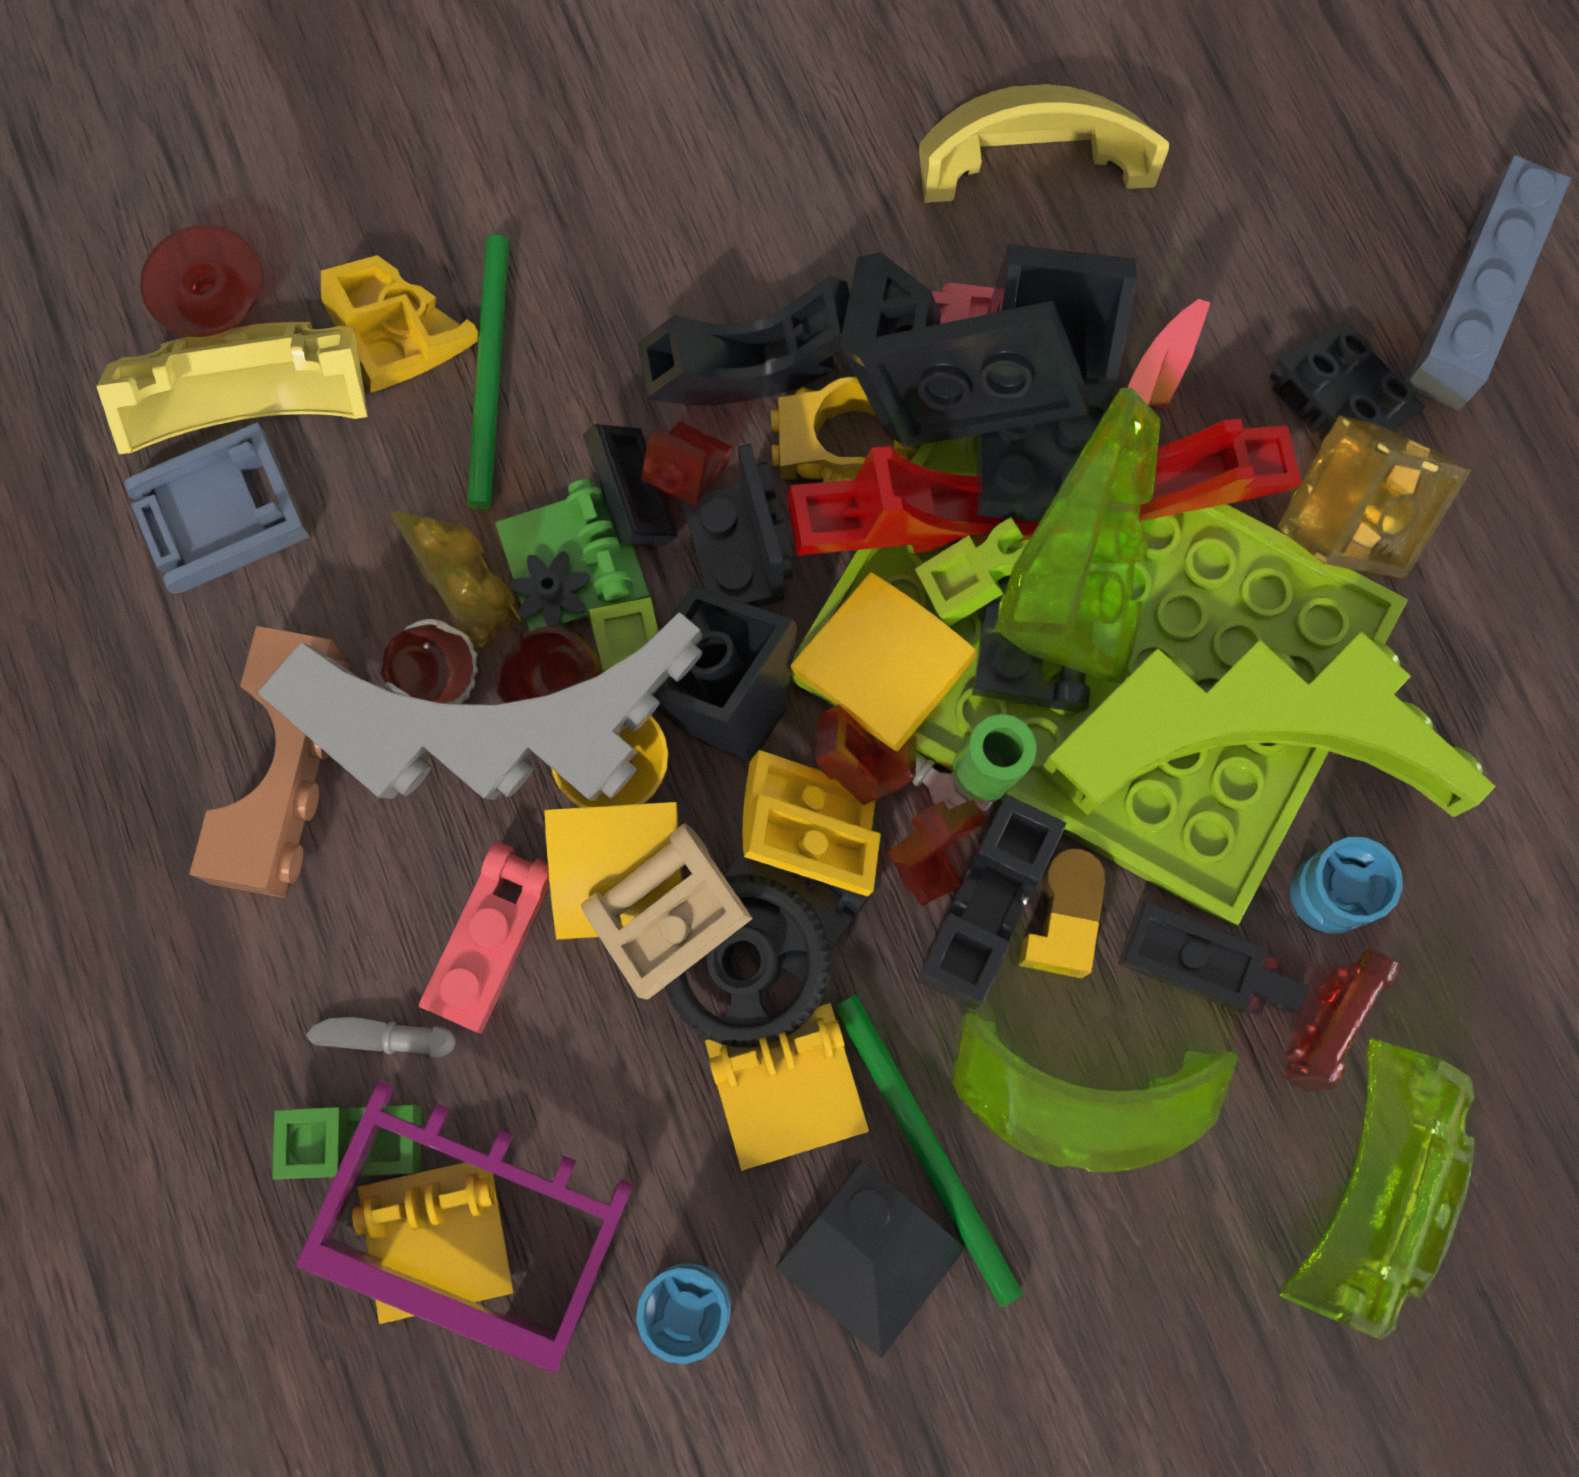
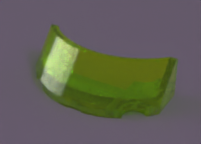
(1083, 1124)
(1399, 1197)

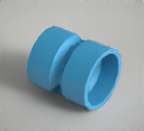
(1346, 885)
(684, 1313)

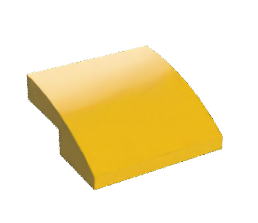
(884, 660)
(808, 824)
(598, 849)

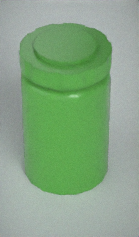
(994, 758)

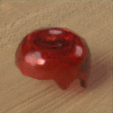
(545, 664)

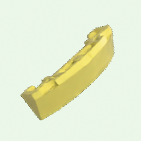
(1038, 116)
(231, 379)

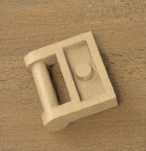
(677, 926)

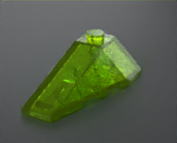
(1077, 571)

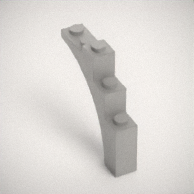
(390, 735)

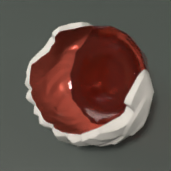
(430, 663)

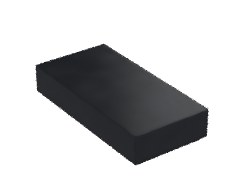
(635, 506)

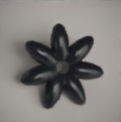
(550, 599)

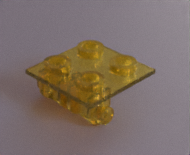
(453, 566)

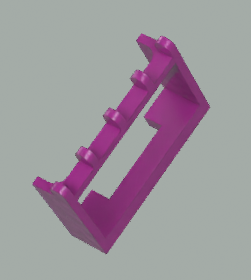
(367, 1276)

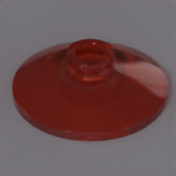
(189, 263)

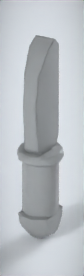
(379, 1036)

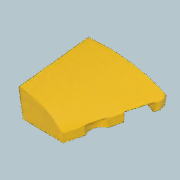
(392, 320)

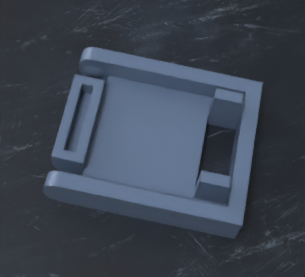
(207, 514)

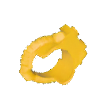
(798, 426)

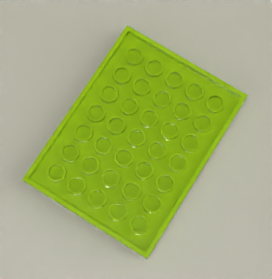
(1208, 596)

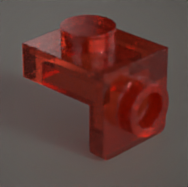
(684, 461)
(860, 762)
(921, 855)

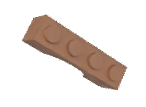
(258, 837)

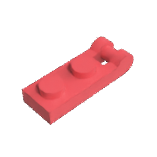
(486, 939)

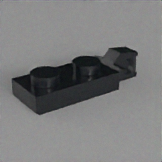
(1208, 962)

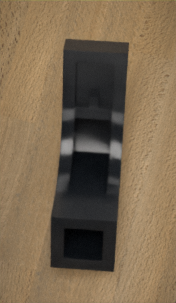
(746, 360)

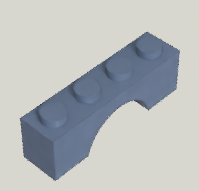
(1484, 299)

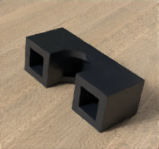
(991, 902)

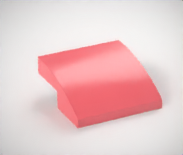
(1169, 356)

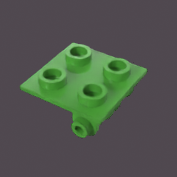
(587, 535)

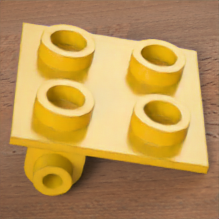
(788, 1091)
(438, 1230)

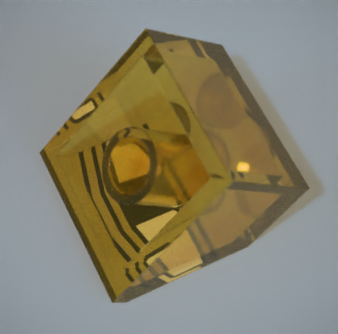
(1372, 499)

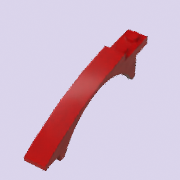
(913, 505)

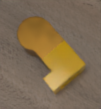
(1074, 897)

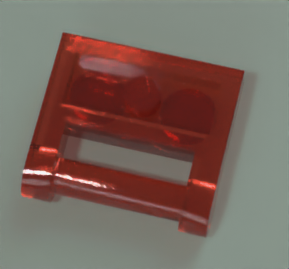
(1347, 1000)

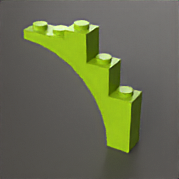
(1264, 700)

